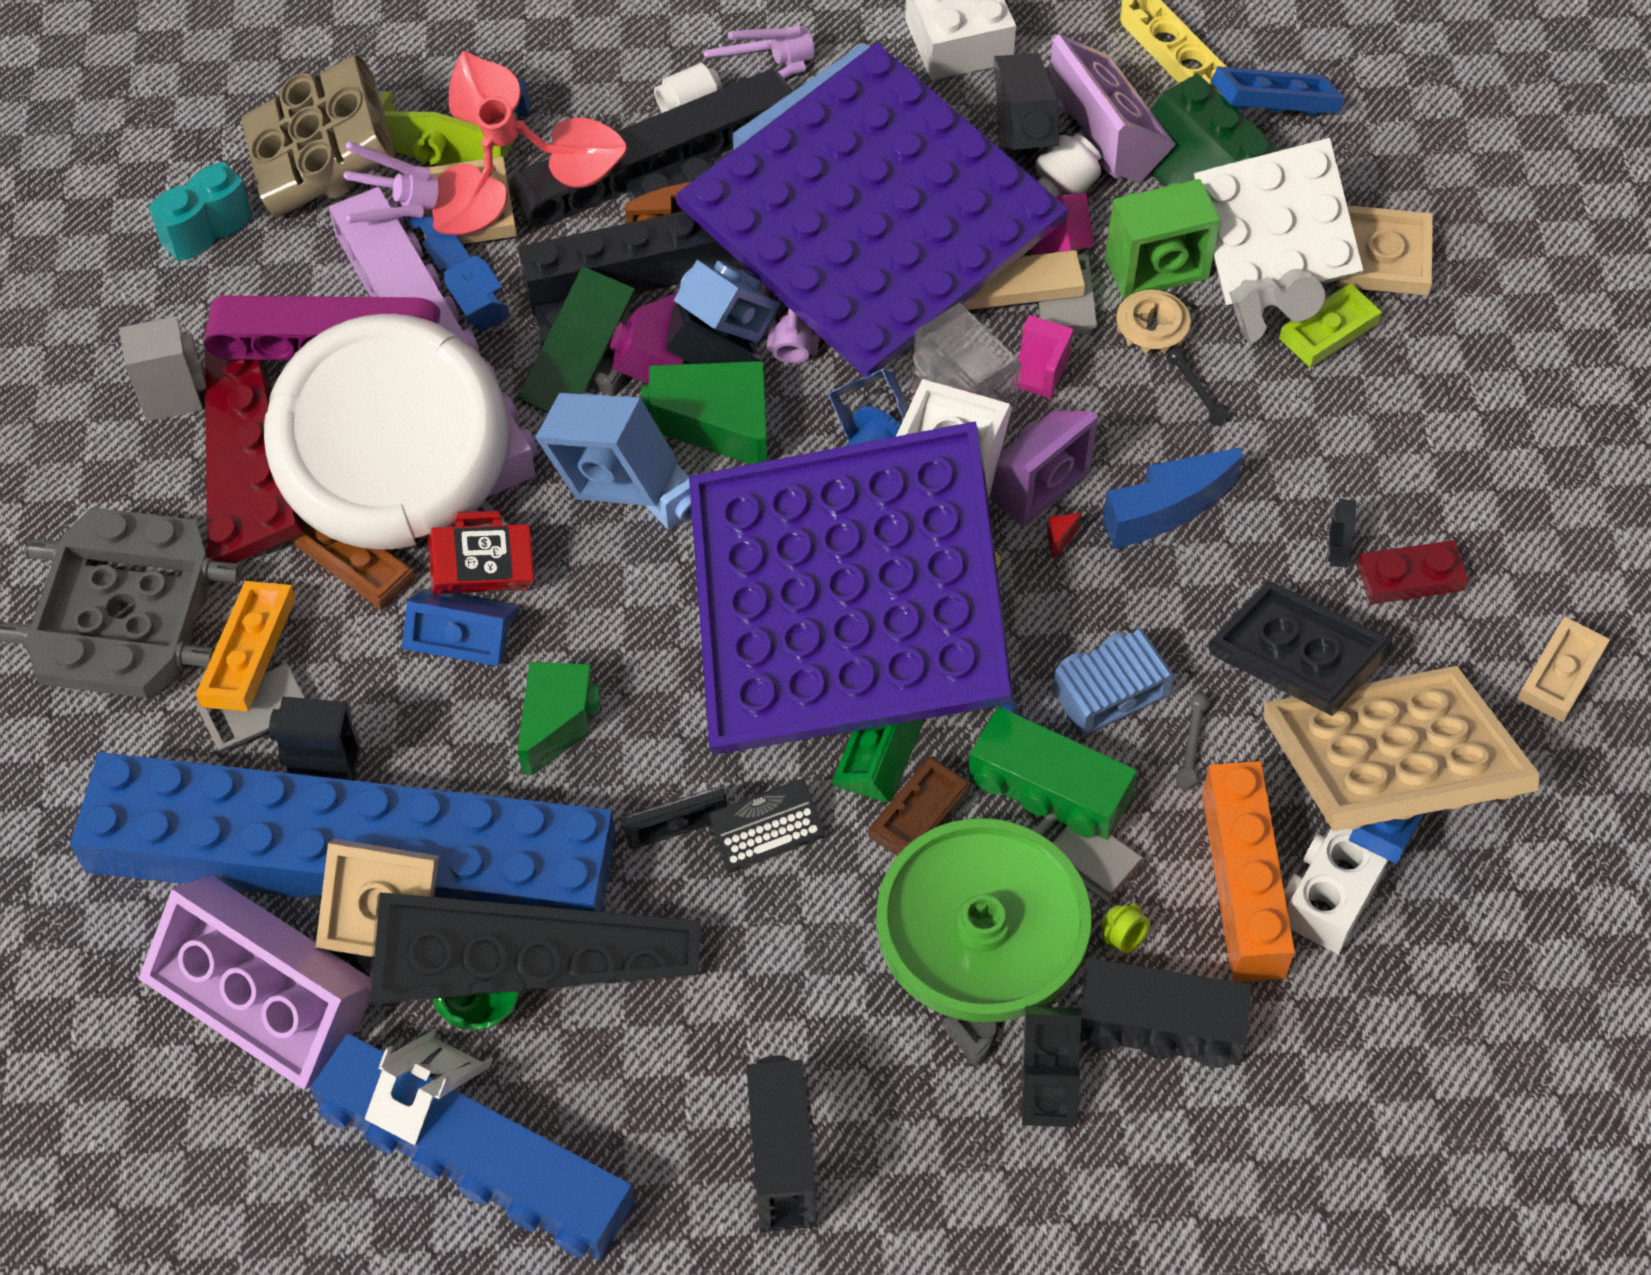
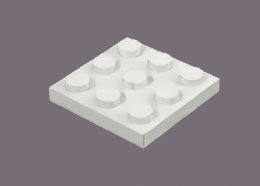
(1281, 217)

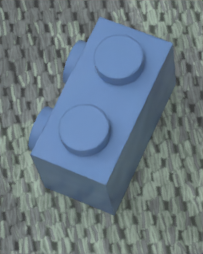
(727, 299)

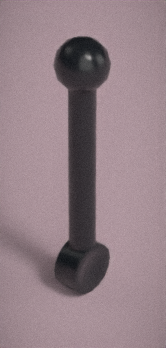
(1217, 413)

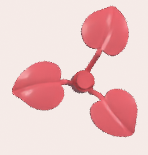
(487, 97)

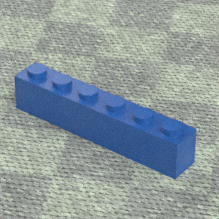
(483, 1154)

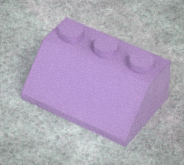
(1107, 110)

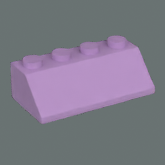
(254, 979)

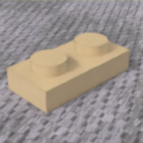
(1563, 669)

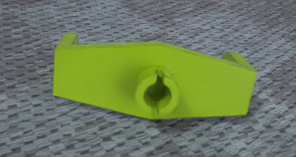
(435, 136)

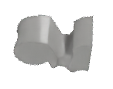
(1295, 295)

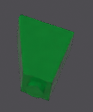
(711, 406)

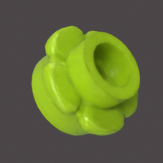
(1125, 927)

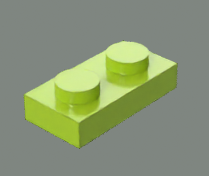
(1337, 323)

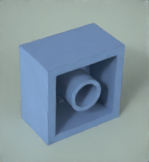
(607, 448)

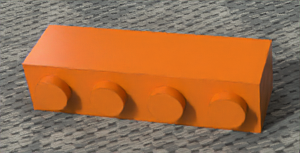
(1247, 872)

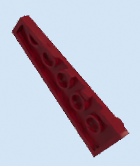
(241, 496)

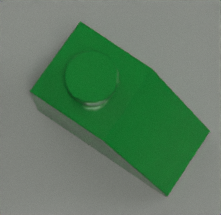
(555, 711)

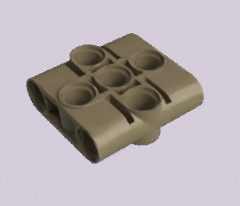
(304, 131)

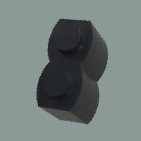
(316, 737)

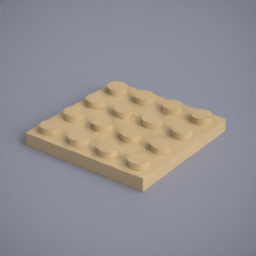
(1401, 750)

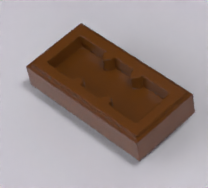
(919, 806)

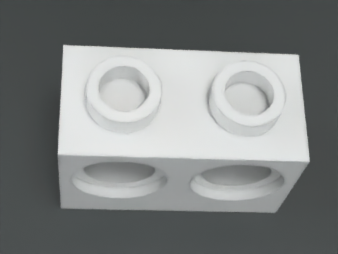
(1340, 888)

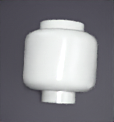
(1069, 167)

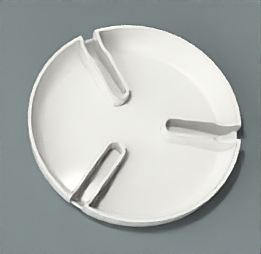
(385, 430)

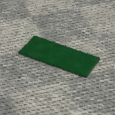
(577, 339)

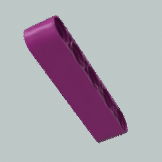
(283, 324)

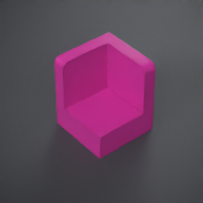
(1074, 232)
(1043, 355)

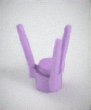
(788, 45)
(414, 189)
(791, 338)

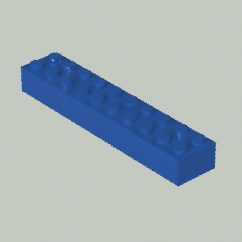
(275, 830)

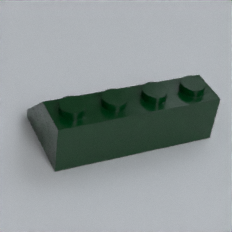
(1205, 132)

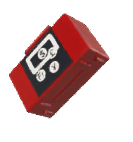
(480, 556)

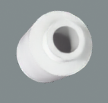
(686, 86)

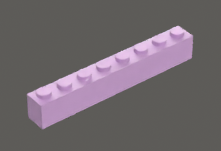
(392, 267)

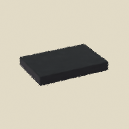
(1300, 647)

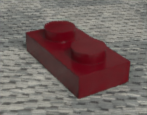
(1412, 572)

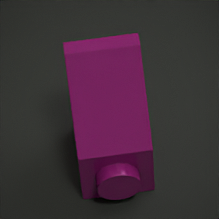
(643, 340)

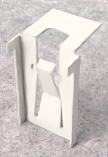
(408, 1120)

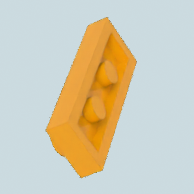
(246, 646)

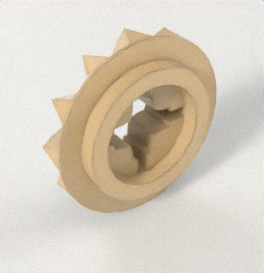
(1139, 308)

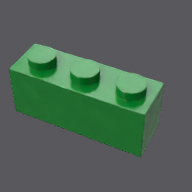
(1051, 774)

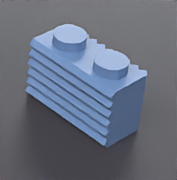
(1111, 681)

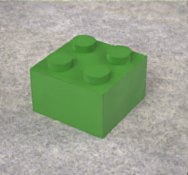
(1162, 238)

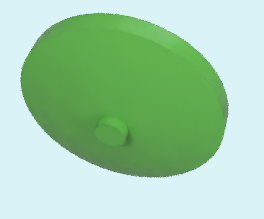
(983, 920)

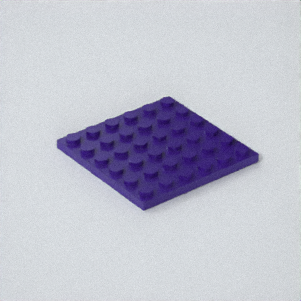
(871, 208)
(848, 589)

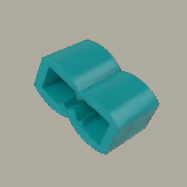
(201, 211)

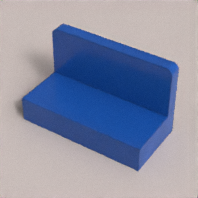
(457, 626)

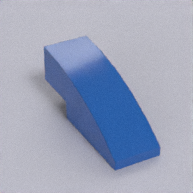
(1169, 496)

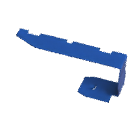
(465, 276)
(843, 410)

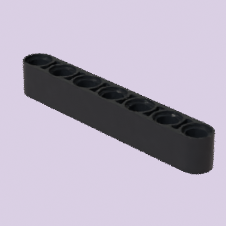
(651, 145)

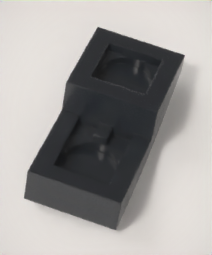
(1051, 1066)

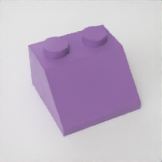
(1044, 463)

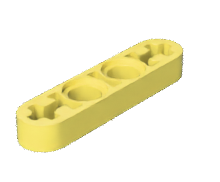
(1172, 53)

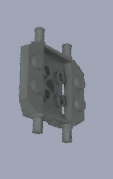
(72, 631)

